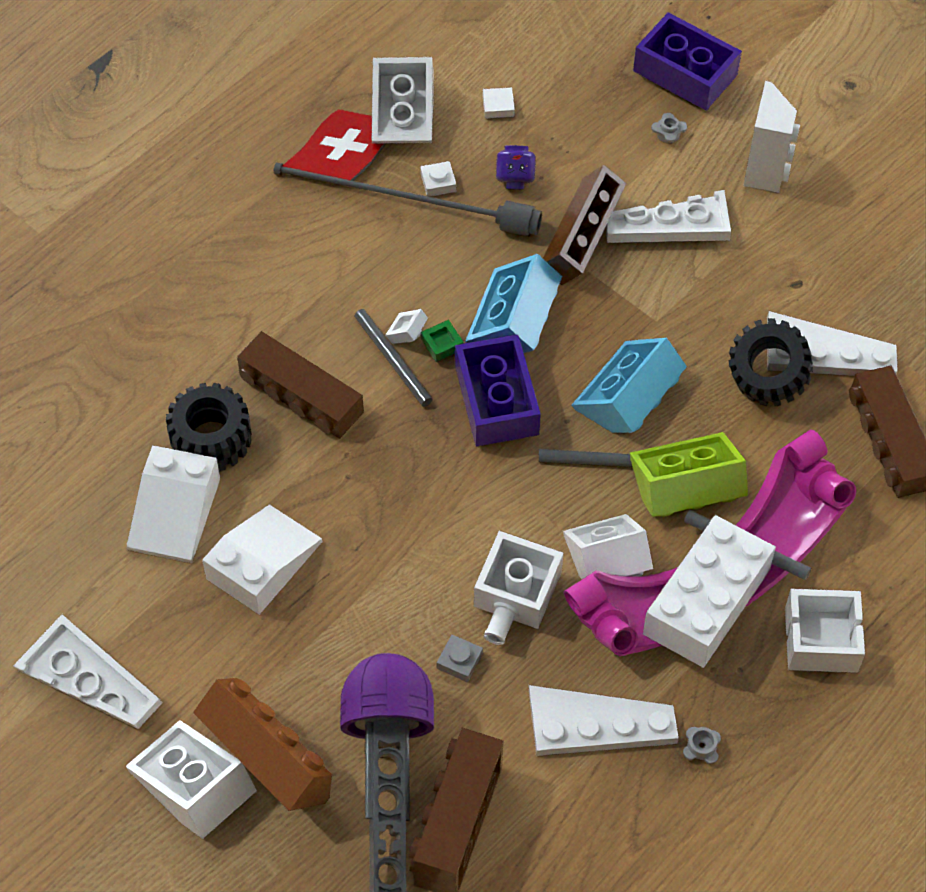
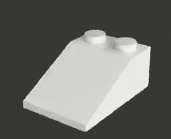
(402, 100)
(173, 503)
(259, 557)
(192, 778)

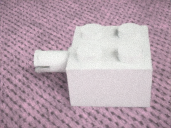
(516, 584)

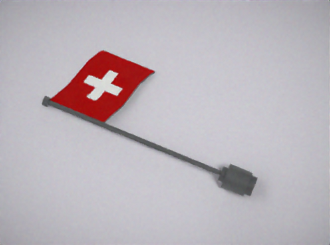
(344, 149)

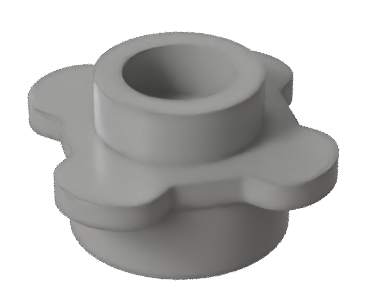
(669, 128)
(702, 735)

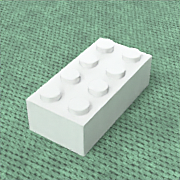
(708, 591)

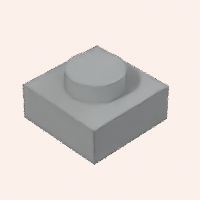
(459, 658)

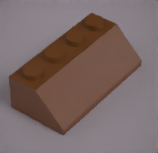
(264, 745)

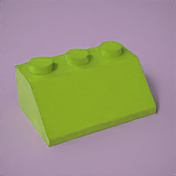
(689, 474)

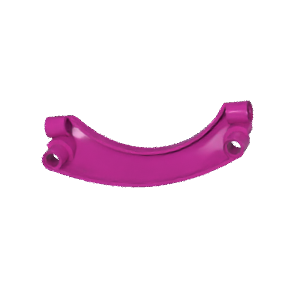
(791, 511)

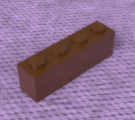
(584, 223)
(300, 385)
(892, 429)

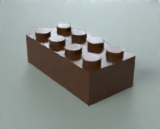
(457, 811)

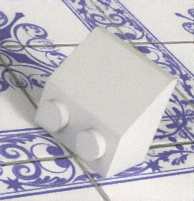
(610, 546)

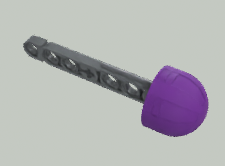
(387, 704)

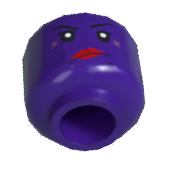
(515, 166)

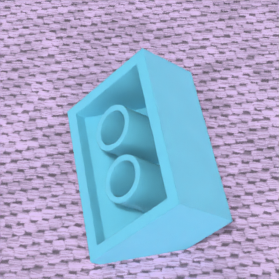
(516, 302)
(631, 384)

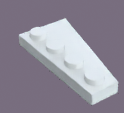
(685, 221)
(834, 350)
(86, 672)
(592, 722)

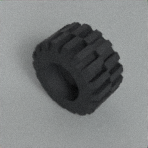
(768, 337)
(210, 405)

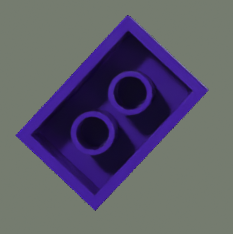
(687, 61)
(497, 390)

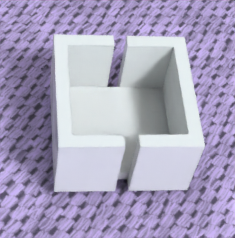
(821, 630)

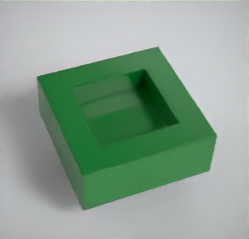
(441, 340)

